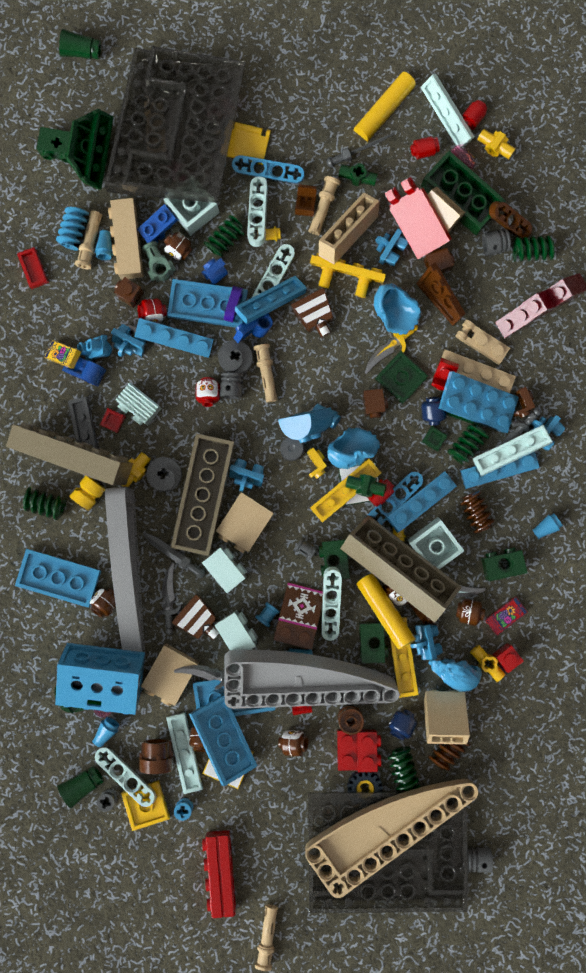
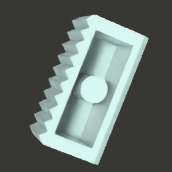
(138, 404)

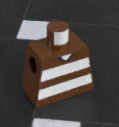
(314, 312)
(197, 618)

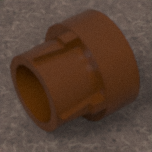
(156, 757)

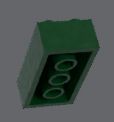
(464, 189)

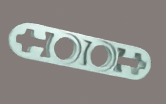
(255, 211)
(269, 276)
(331, 603)
(123, 779)

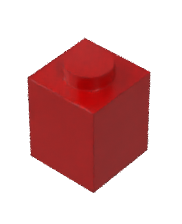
(507, 658)

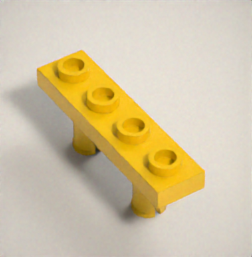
(365, 276)

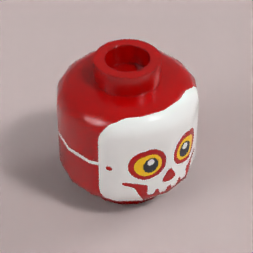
(152, 310)
(207, 391)

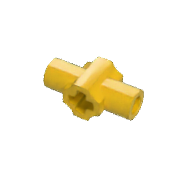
(496, 144)
(138, 469)
(494, 670)

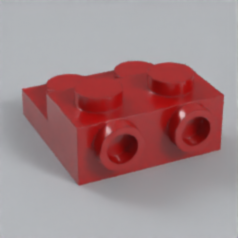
(358, 751)

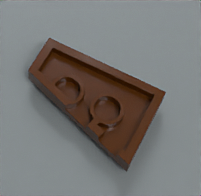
(440, 293)

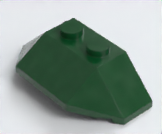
(90, 146)

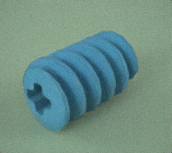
(71, 227)

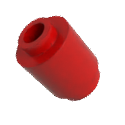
(474, 114)
(425, 147)
(377, 500)

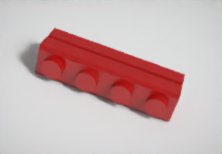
(220, 874)

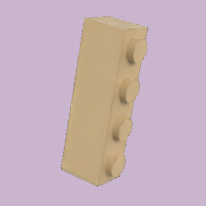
(348, 228)
(126, 238)

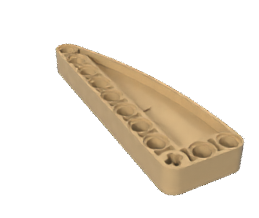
(367, 831)

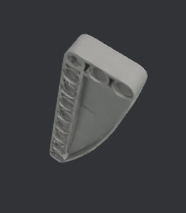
(125, 566)
(300, 679)

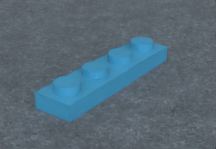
(270, 299)
(173, 337)
(472, 477)
(421, 502)

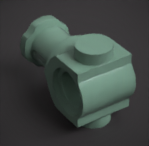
(156, 262)

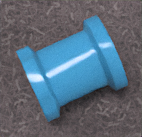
(267, 614)
(178, 813)

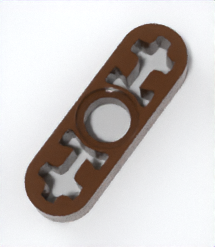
(503, 219)

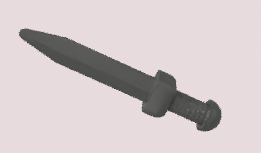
(347, 155)
(183, 561)

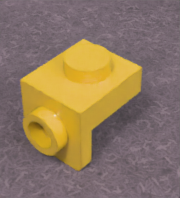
(317, 458)

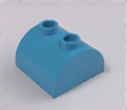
(306, 425)

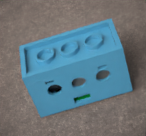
(99, 678)

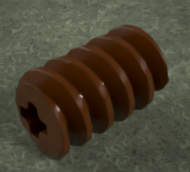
(477, 512)
(446, 755)

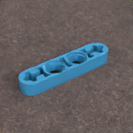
(268, 167)
(395, 502)

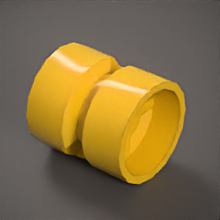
(87, 493)

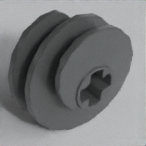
(238, 349)
(171, 481)

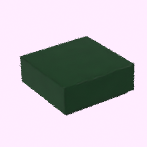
(434, 438)

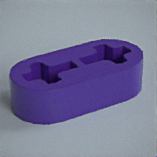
(234, 300)

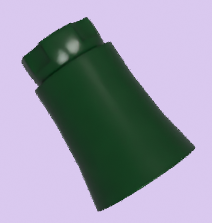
(78, 45)
(80, 786)

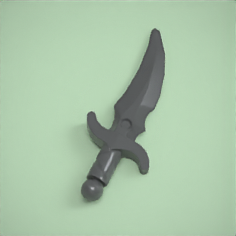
(522, 425)

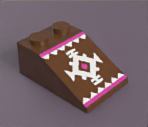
(299, 616)

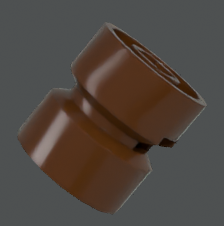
(350, 719)

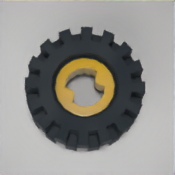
(359, 778)

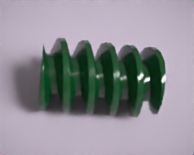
(224, 236)
(533, 247)
(467, 443)
(43, 505)
(404, 769)

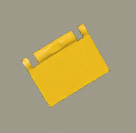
(247, 141)

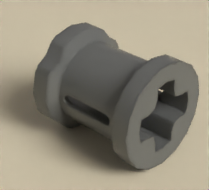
(305, 549)
(101, 801)

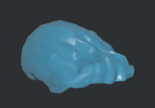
(396, 309)
(352, 448)
(457, 675)

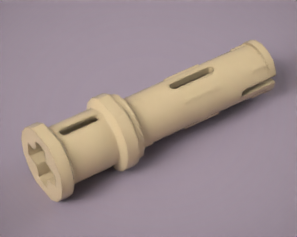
(326, 197)
(87, 248)
(265, 363)
(266, 946)

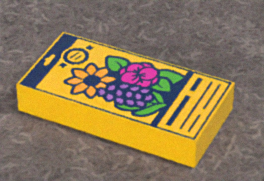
(63, 354)

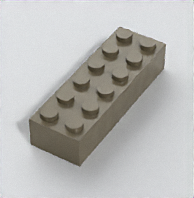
(70, 453)
(203, 494)
(401, 568)

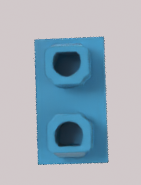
(388, 255)
(126, 343)
(95, 348)
(552, 425)
(245, 477)
(425, 643)

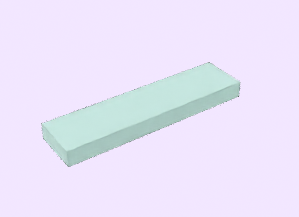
(447, 111)
(512, 450)
(184, 753)

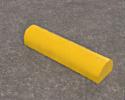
(385, 106)
(385, 611)

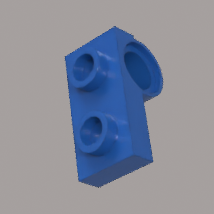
(157, 224)
(214, 270)
(253, 327)
(86, 371)

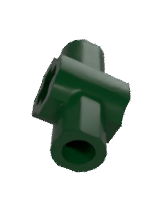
(349, 172)
(366, 485)

